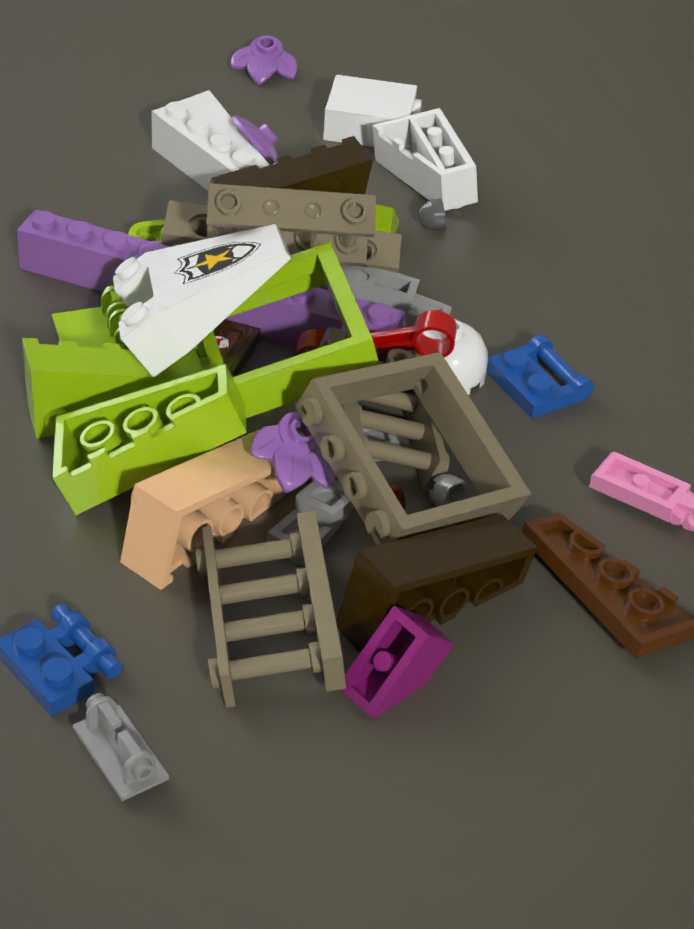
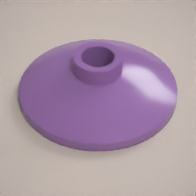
(261, 138)

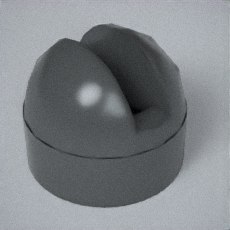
(432, 214)

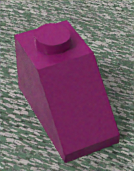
(395, 661)

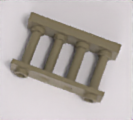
(301, 215)
(427, 441)
(314, 618)

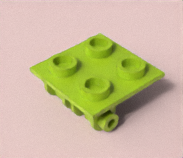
(93, 325)

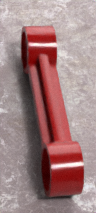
(401, 338)

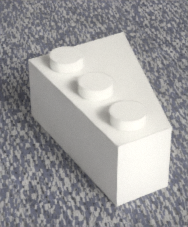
(427, 157)

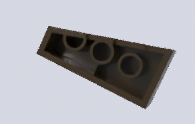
(433, 574)

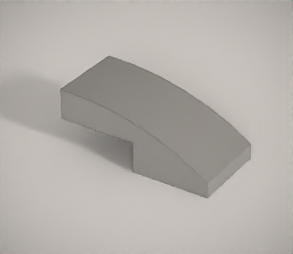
(330, 508)

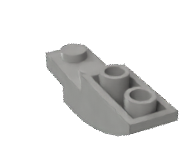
(390, 289)

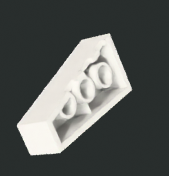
(202, 139)

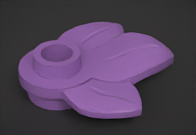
(264, 59)
(293, 455)

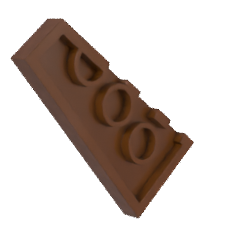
(610, 587)

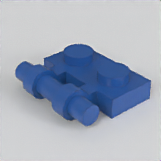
(46, 667)

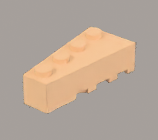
(200, 493)

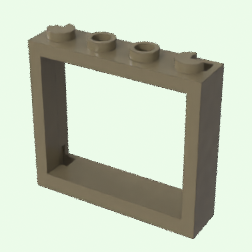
(455, 416)

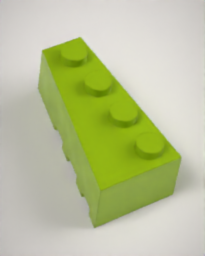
(77, 377)
(143, 434)

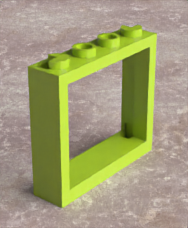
(288, 379)

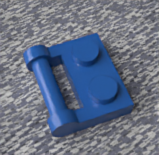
(530, 385)

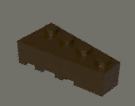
(325, 169)

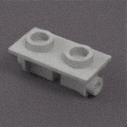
(118, 748)

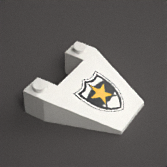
(190, 288)

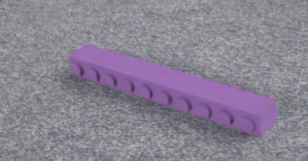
(91, 254)

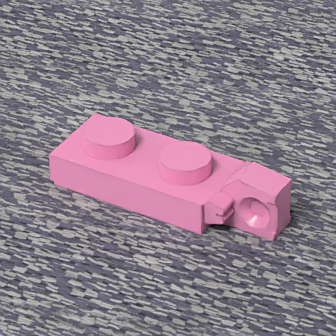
(645, 489)

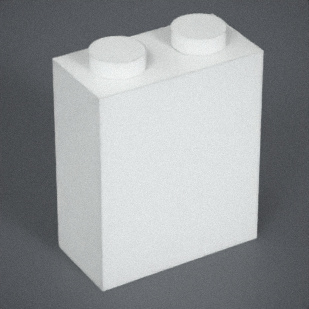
(362, 102)

